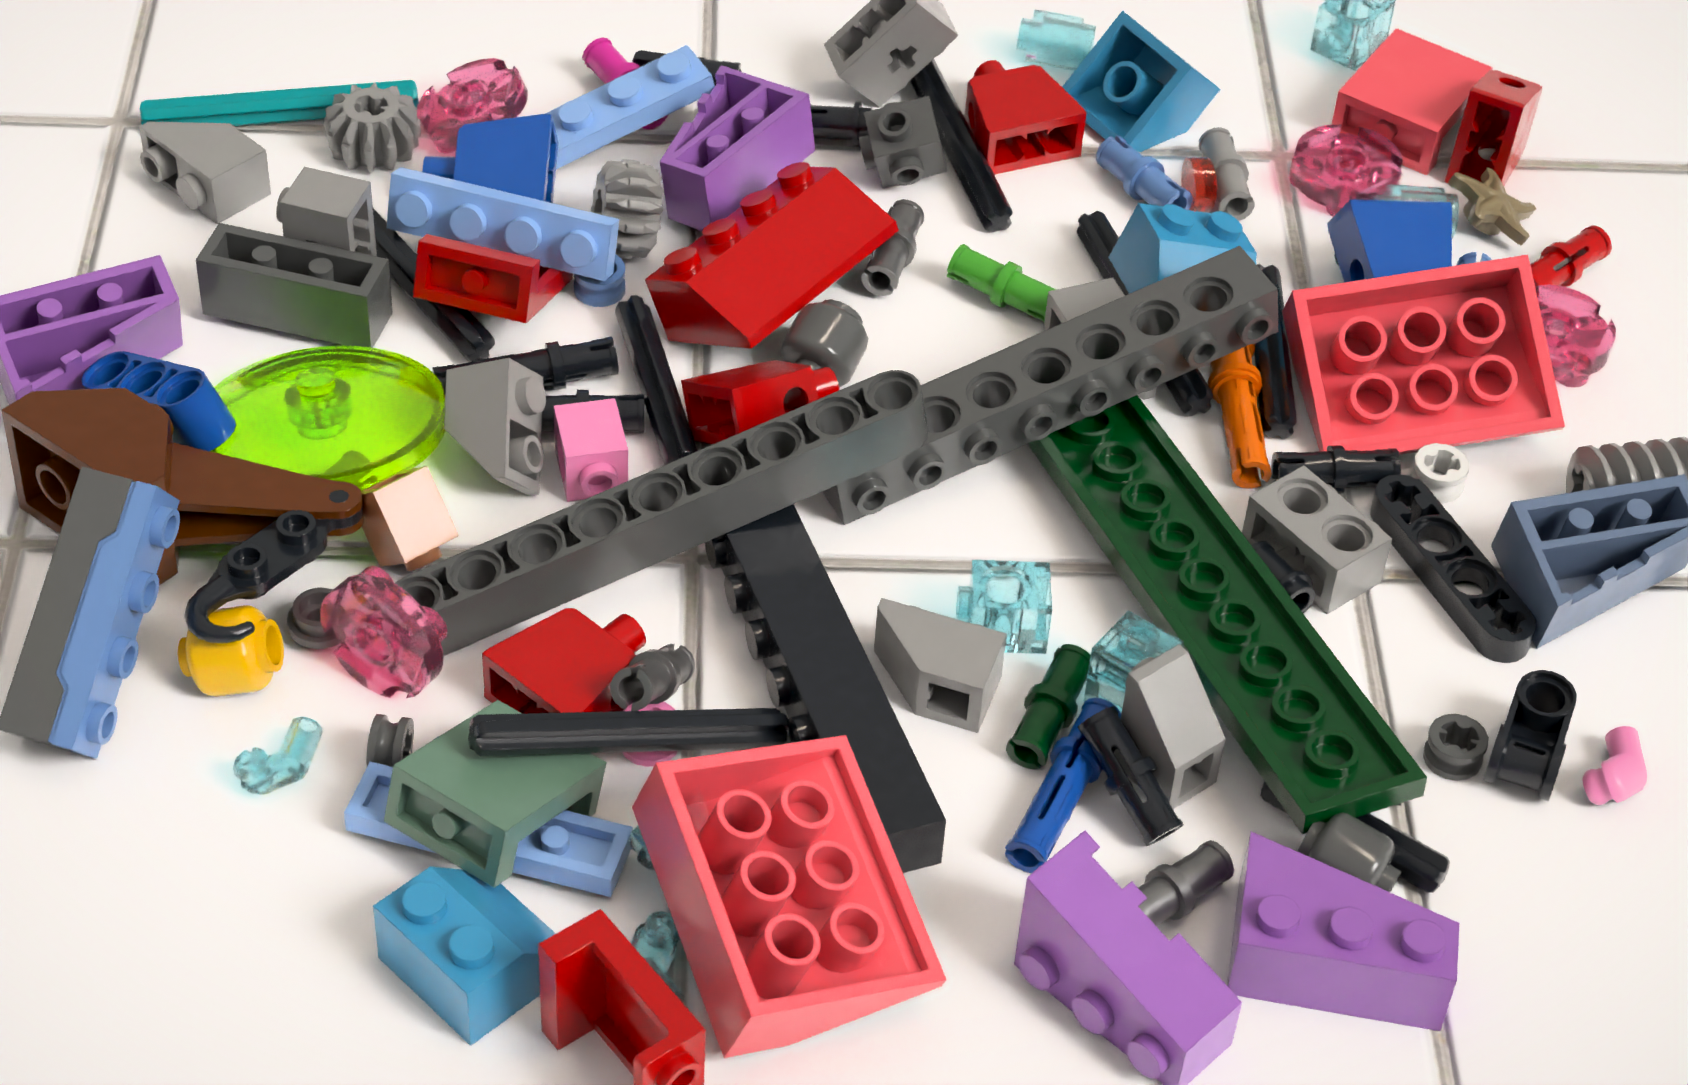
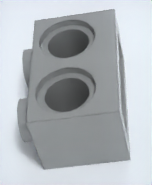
(1319, 535)

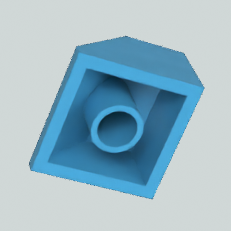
(1138, 87)
(1171, 239)
(461, 948)

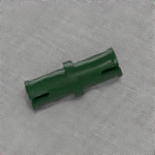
(1049, 707)

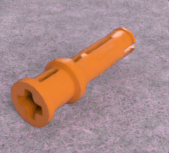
(1236, 388)

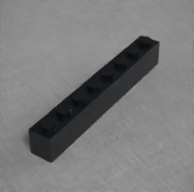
(824, 673)

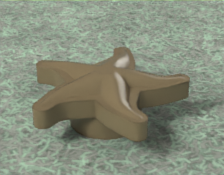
(1491, 207)

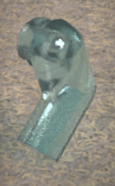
(268, 773)
(658, 945)

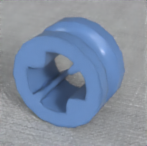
(599, 292)

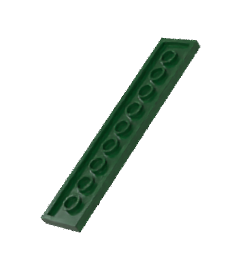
(1248, 639)

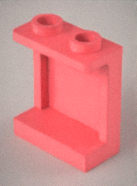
(1409, 95)

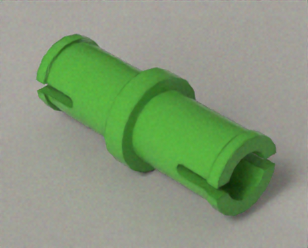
(1001, 282)

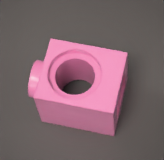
(590, 447)

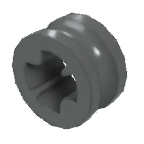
(389, 741)
(1450, 760)

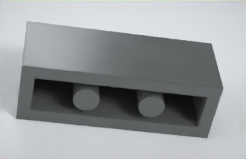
(294, 286)

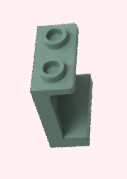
(483, 805)

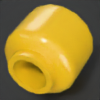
(238, 665)

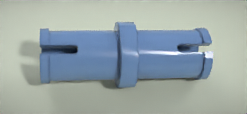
(1141, 176)

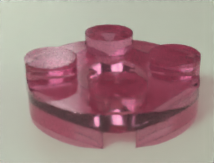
(475, 94)
(1344, 166)
(1585, 335)
(410, 645)

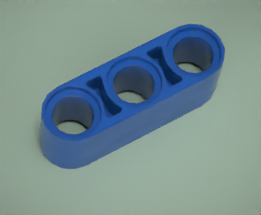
(182, 391)

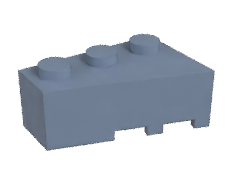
(1592, 549)

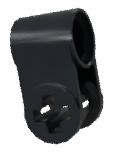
(1534, 733)

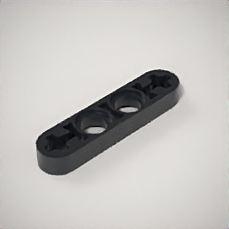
(1460, 563)

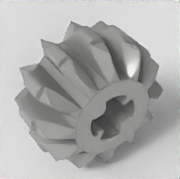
(372, 127)
(635, 197)

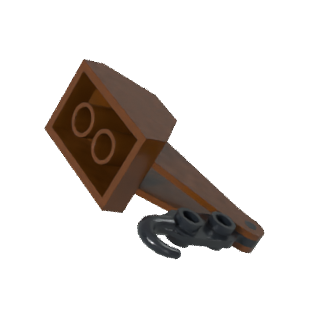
(221, 497)

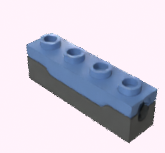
(90, 613)

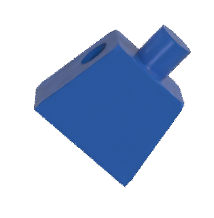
(505, 156)
(1391, 237)

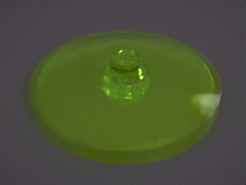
(335, 413)

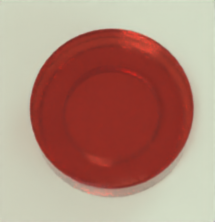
(1200, 180)

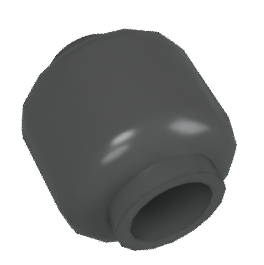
(827, 336)
(1353, 849)

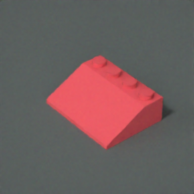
(1424, 358)
(783, 891)

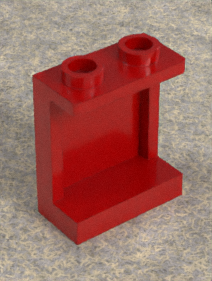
(484, 279)
(603, 984)

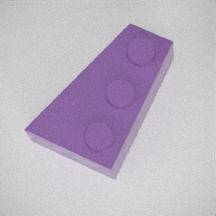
(734, 146)
(69, 324)
(1337, 942)
(1119, 971)

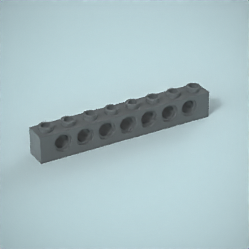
(1073, 374)

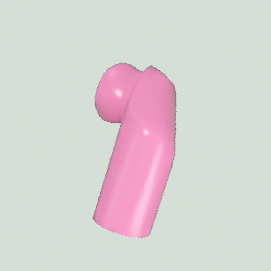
(1622, 773)

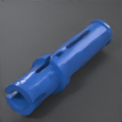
(1058, 795)

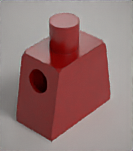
(1022, 117)
(1496, 118)
(750, 395)
(561, 664)

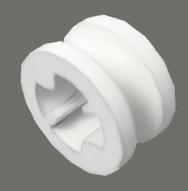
(1446, 460)

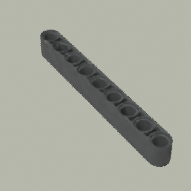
(672, 508)

